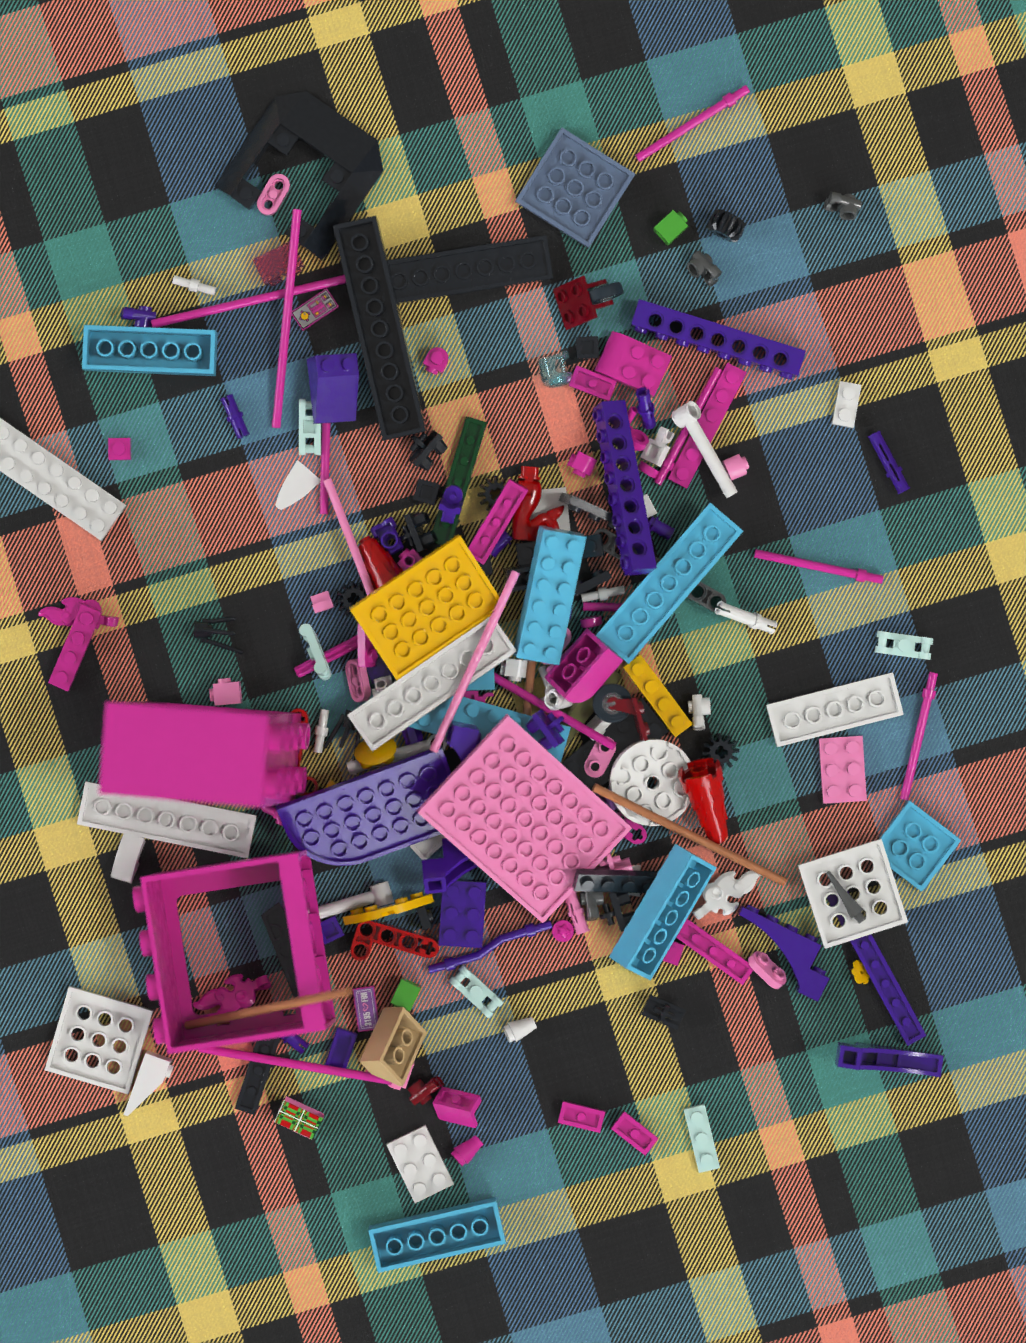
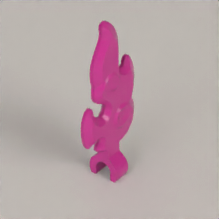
(68, 614)
(240, 997)

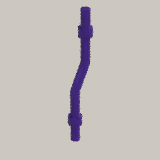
(450, 963)

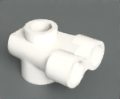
(699, 707)

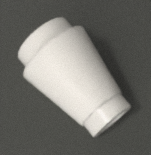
(555, 700)
(518, 1029)

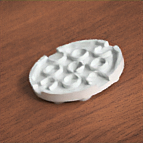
(646, 760)

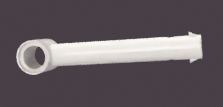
(687, 416)
(402, 752)
(379, 894)

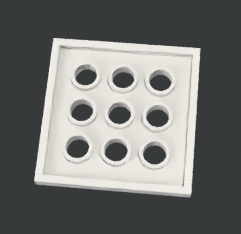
(887, 893)
(64, 1040)

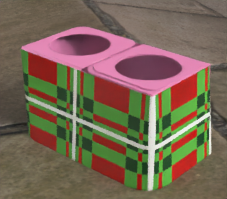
(299, 1117)

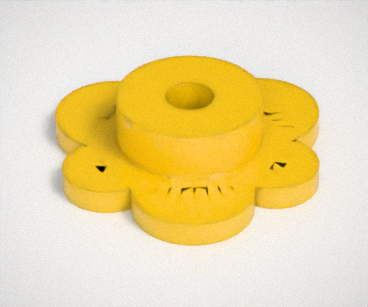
(859, 973)

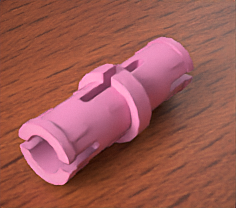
(576, 913)

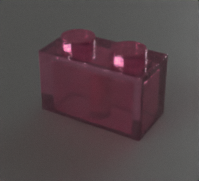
(273, 264)

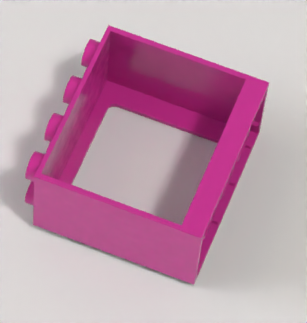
(202, 753)
(164, 942)

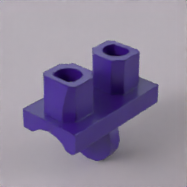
(451, 503)
(549, 726)

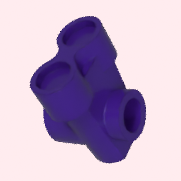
(141, 316)
(385, 533)

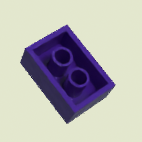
(463, 914)

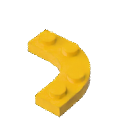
(401, 905)

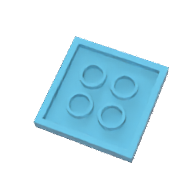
(917, 845)

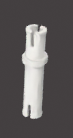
(753, 620)

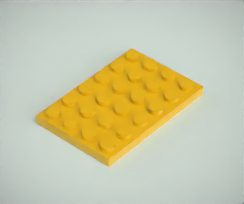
(426, 607)

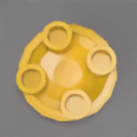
(383, 754)

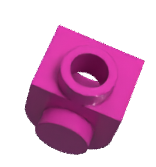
(436, 361)
(582, 464)
(409, 558)

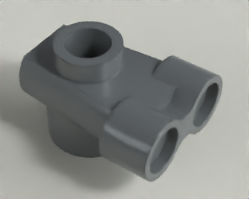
(846, 205)
(703, 265)
(591, 900)

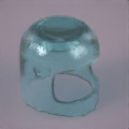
(553, 370)

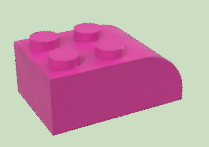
(632, 363)
(583, 668)

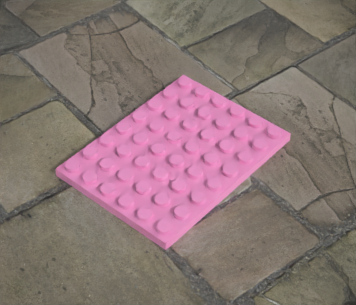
(523, 818)

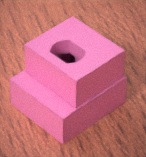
(322, 602)

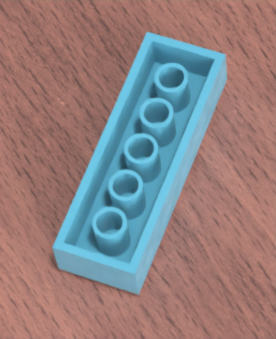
(149, 350)
(549, 595)
(662, 912)
(437, 1234)

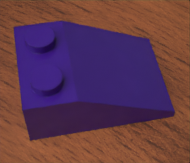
(333, 387)

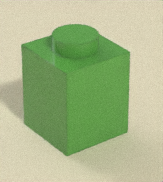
(671, 227)
(405, 994)

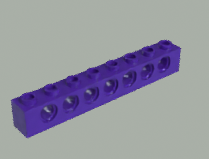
(792, 355)
(628, 476)

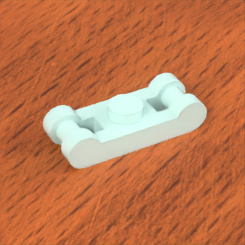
(308, 429)
(903, 645)
(315, 652)
(476, 991)

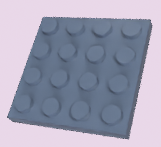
(575, 187)

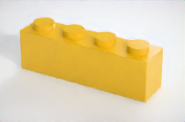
(657, 695)

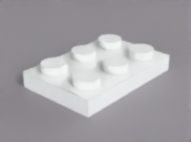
(420, 1163)

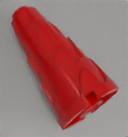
(378, 562)
(706, 793)

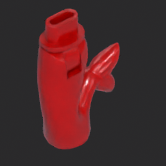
(522, 526)

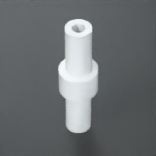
(194, 285)
(602, 593)
(321, 731)

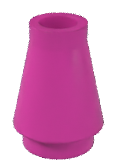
(466, 1151)

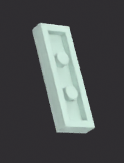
(701, 1138)

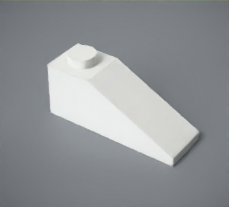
(150, 1076)

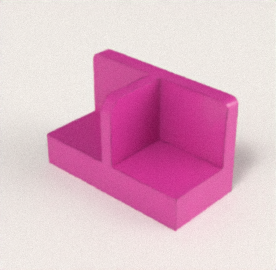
(457, 1106)

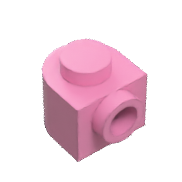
(736, 466)

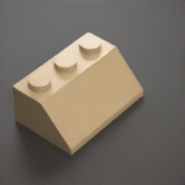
(393, 1045)

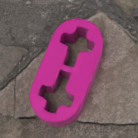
(635, 826)

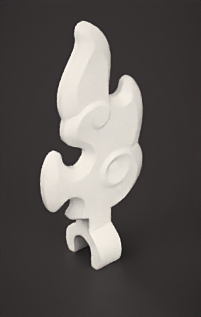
(725, 885)

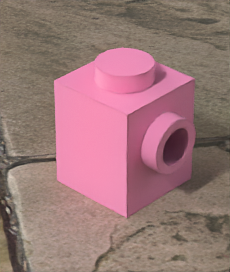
(226, 692)

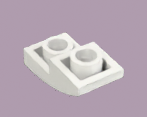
(127, 858)

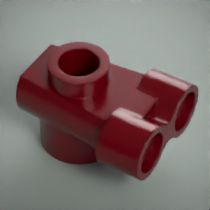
(421, 1091)

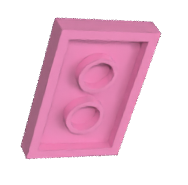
(842, 769)

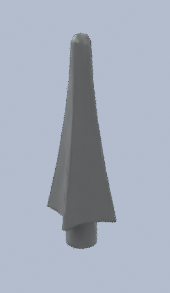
(852, 907)

